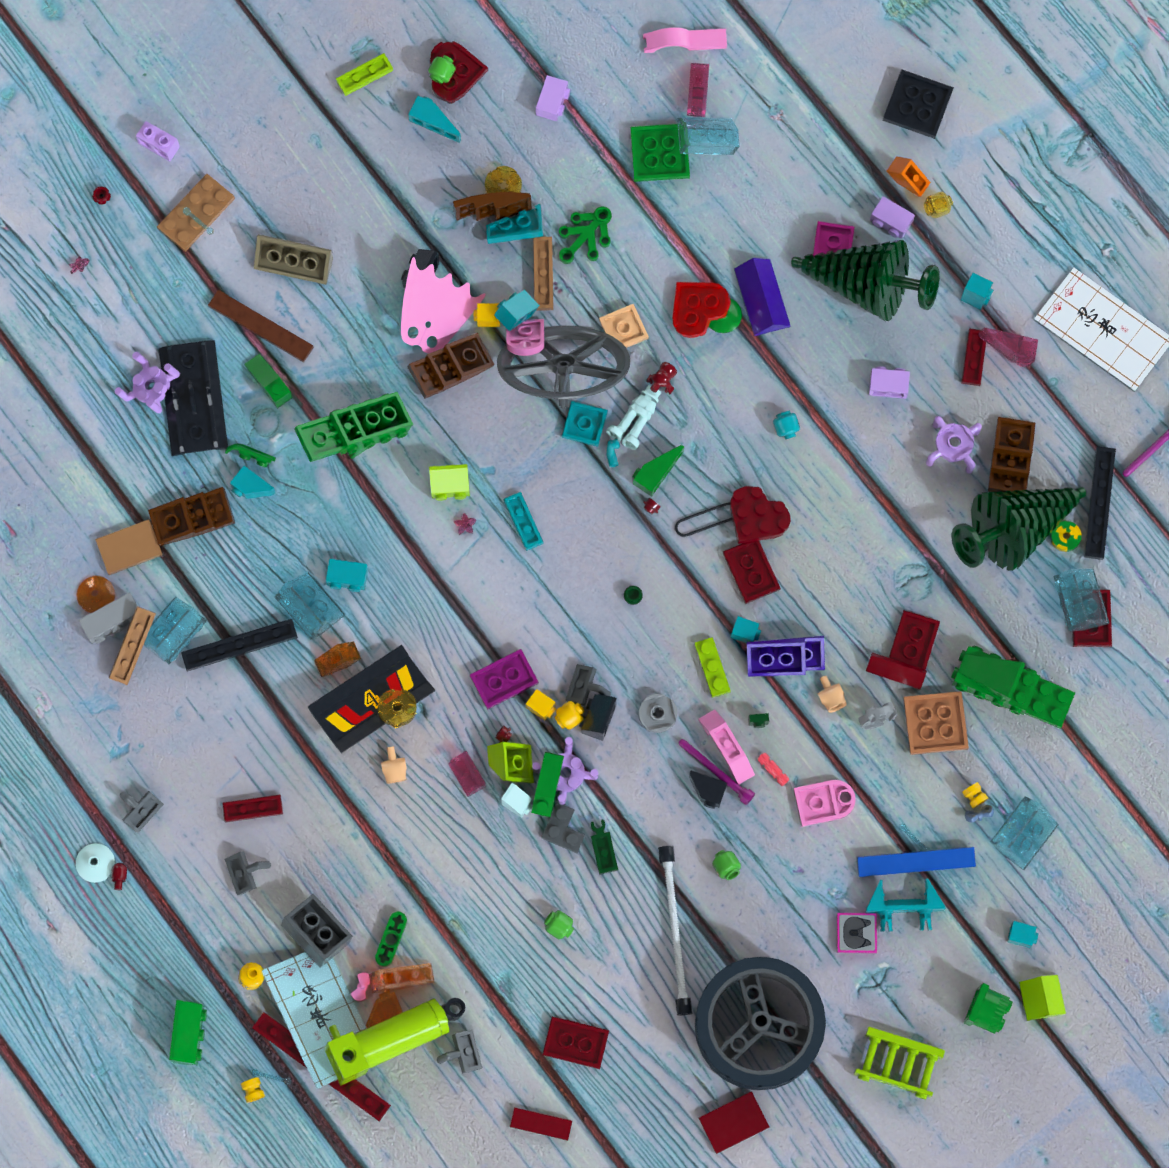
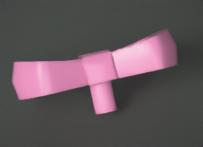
(360, 993)

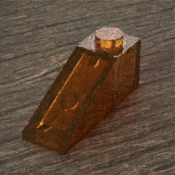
(401, 977)

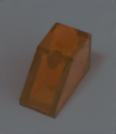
(337, 658)
(384, 1008)

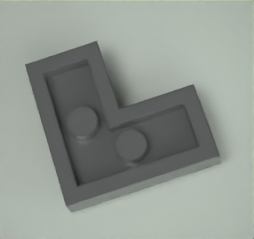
(558, 831)

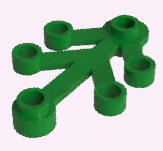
(586, 232)

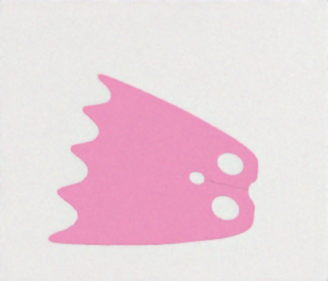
(434, 301)

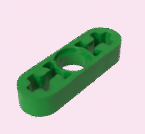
(381, 951)

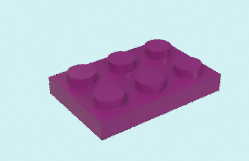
(504, 679)

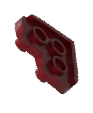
(467, 73)
(757, 517)

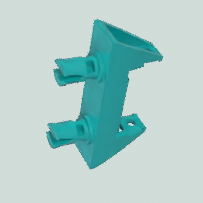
(924, 907)

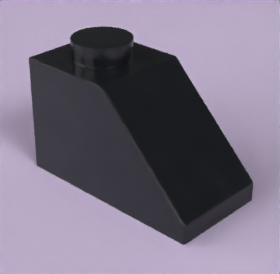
(708, 789)

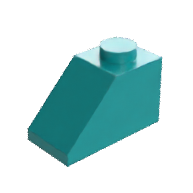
(250, 485)

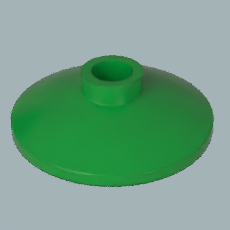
(729, 322)

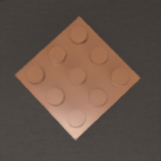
(935, 723)

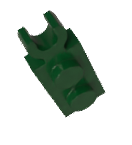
(603, 850)

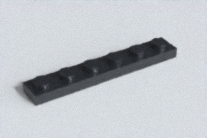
(1099, 503)
(239, 645)

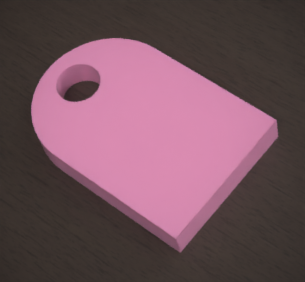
(526, 338)
(822, 802)

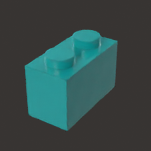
(977, 291)
(516, 309)
(346, 575)

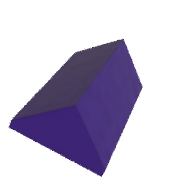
(761, 296)
(785, 656)

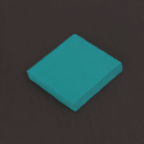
(584, 423)

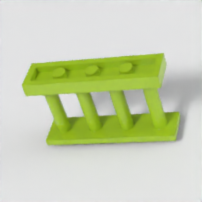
(913, 1049)

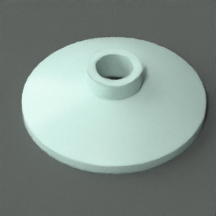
(96, 872)

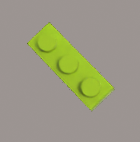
(364, 74)
(712, 667)

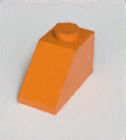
(908, 175)

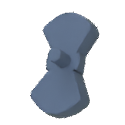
(972, 816)

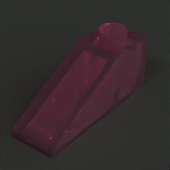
(698, 90)
(1012, 346)

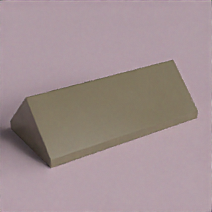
(293, 259)

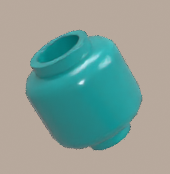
(786, 424)

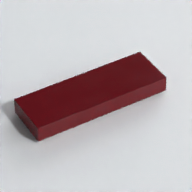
(973, 358)
(896, 670)
(252, 808)
(541, 1124)

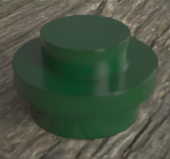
(633, 595)

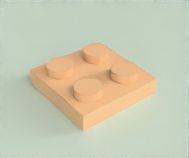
(624, 326)

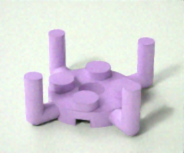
(144, 378)
(952, 453)
(577, 770)

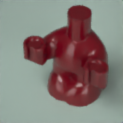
(662, 378)

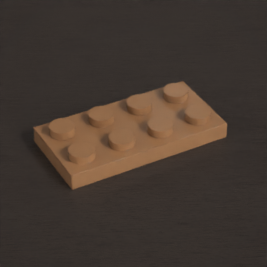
(206, 202)

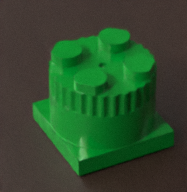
(988, 1009)

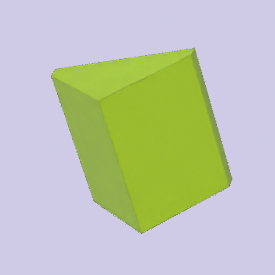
(1042, 997)

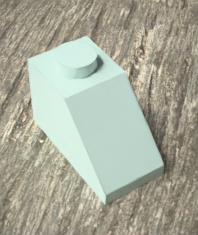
(517, 801)

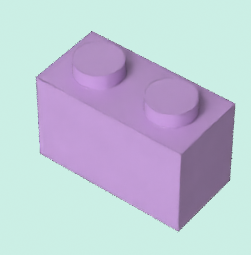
(552, 98)
(892, 218)
(889, 382)

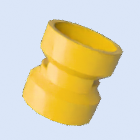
(971, 792)
(252, 1089)

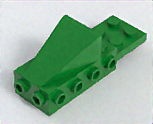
(355, 428)
(1011, 686)

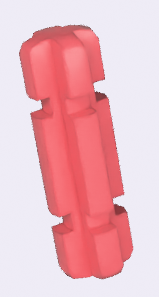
(773, 769)

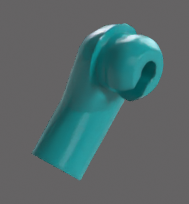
(610, 452)

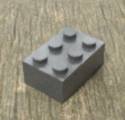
(316, 930)

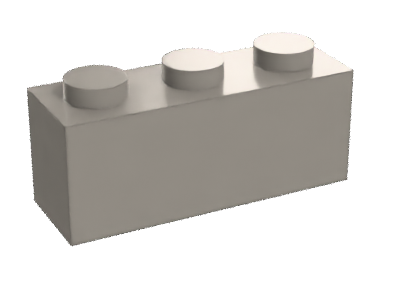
(109, 619)

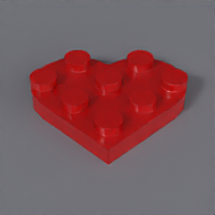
(698, 305)

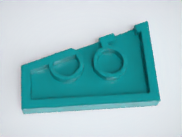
(519, 227)

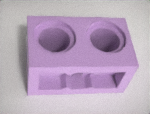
(157, 141)

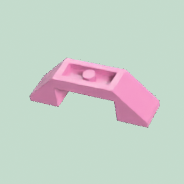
(728, 746)

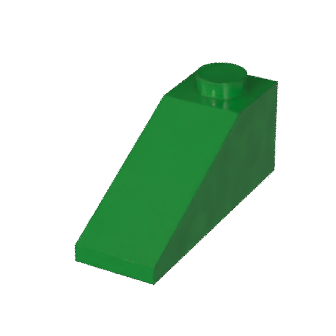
(269, 380)
(656, 470)
(547, 784)

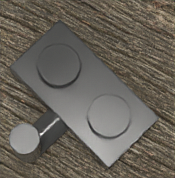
(582, 684)
(141, 811)
(241, 872)
(465, 1051)

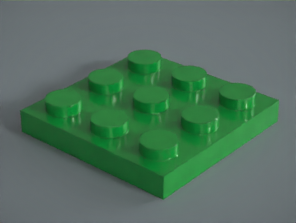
(658, 153)

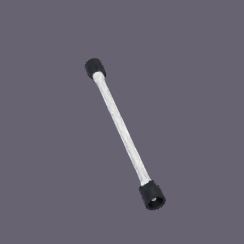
(683, 1003)

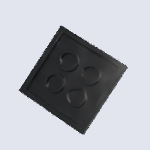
(918, 104)

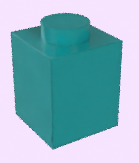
(745, 630)
(1022, 934)

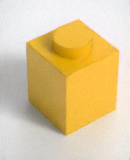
(485, 315)
(541, 705)

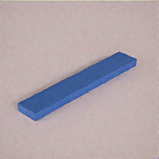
(916, 861)

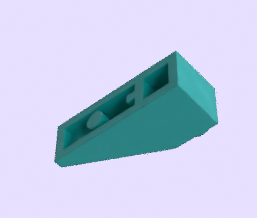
(428, 115)

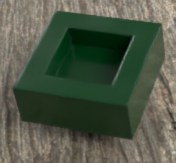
(758, 720)

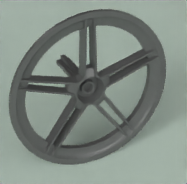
(568, 363)

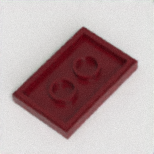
(751, 571)
(1097, 636)
(914, 639)
(575, 1042)
(733, 1122)

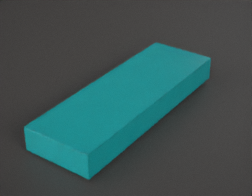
(523, 521)

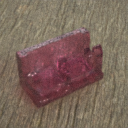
(467, 774)

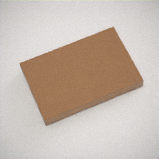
(129, 547)

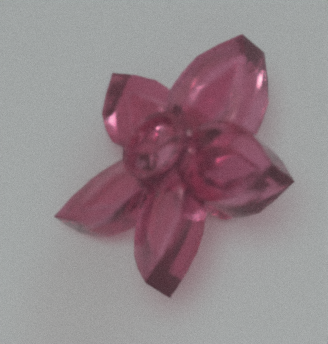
(79, 264)
(465, 524)

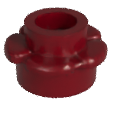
(96, 195)
(651, 506)
(503, 734)

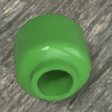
(441, 69)
(726, 865)
(559, 924)

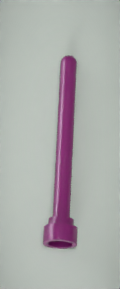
(1146, 454)
(745, 795)

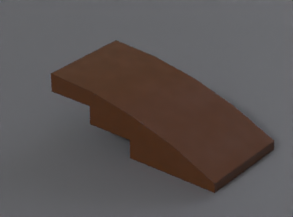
(489, 204)
(450, 365)
(1011, 455)
(191, 516)

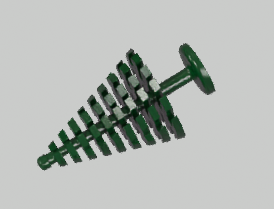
(872, 276)
(1012, 524)

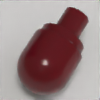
(118, 875)

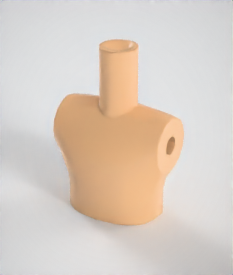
(832, 696)
(394, 768)

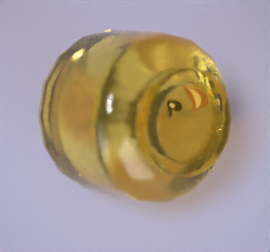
(938, 204)

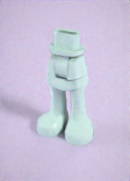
(641, 407)

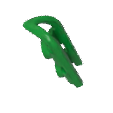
(247, 452)

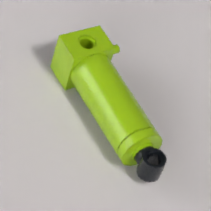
(389, 1038)

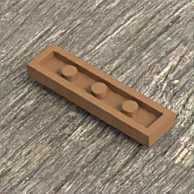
(543, 273)
(132, 645)

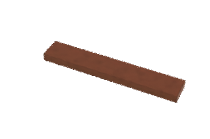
(261, 326)

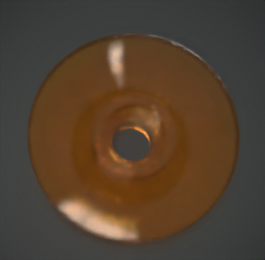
(105, 595)

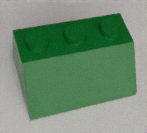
(187, 1033)

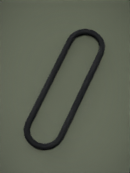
(700, 513)

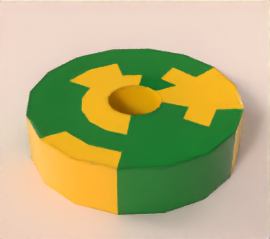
(1060, 542)

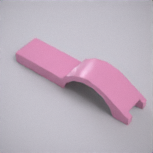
(685, 38)

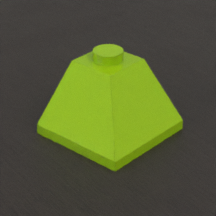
(511, 761)

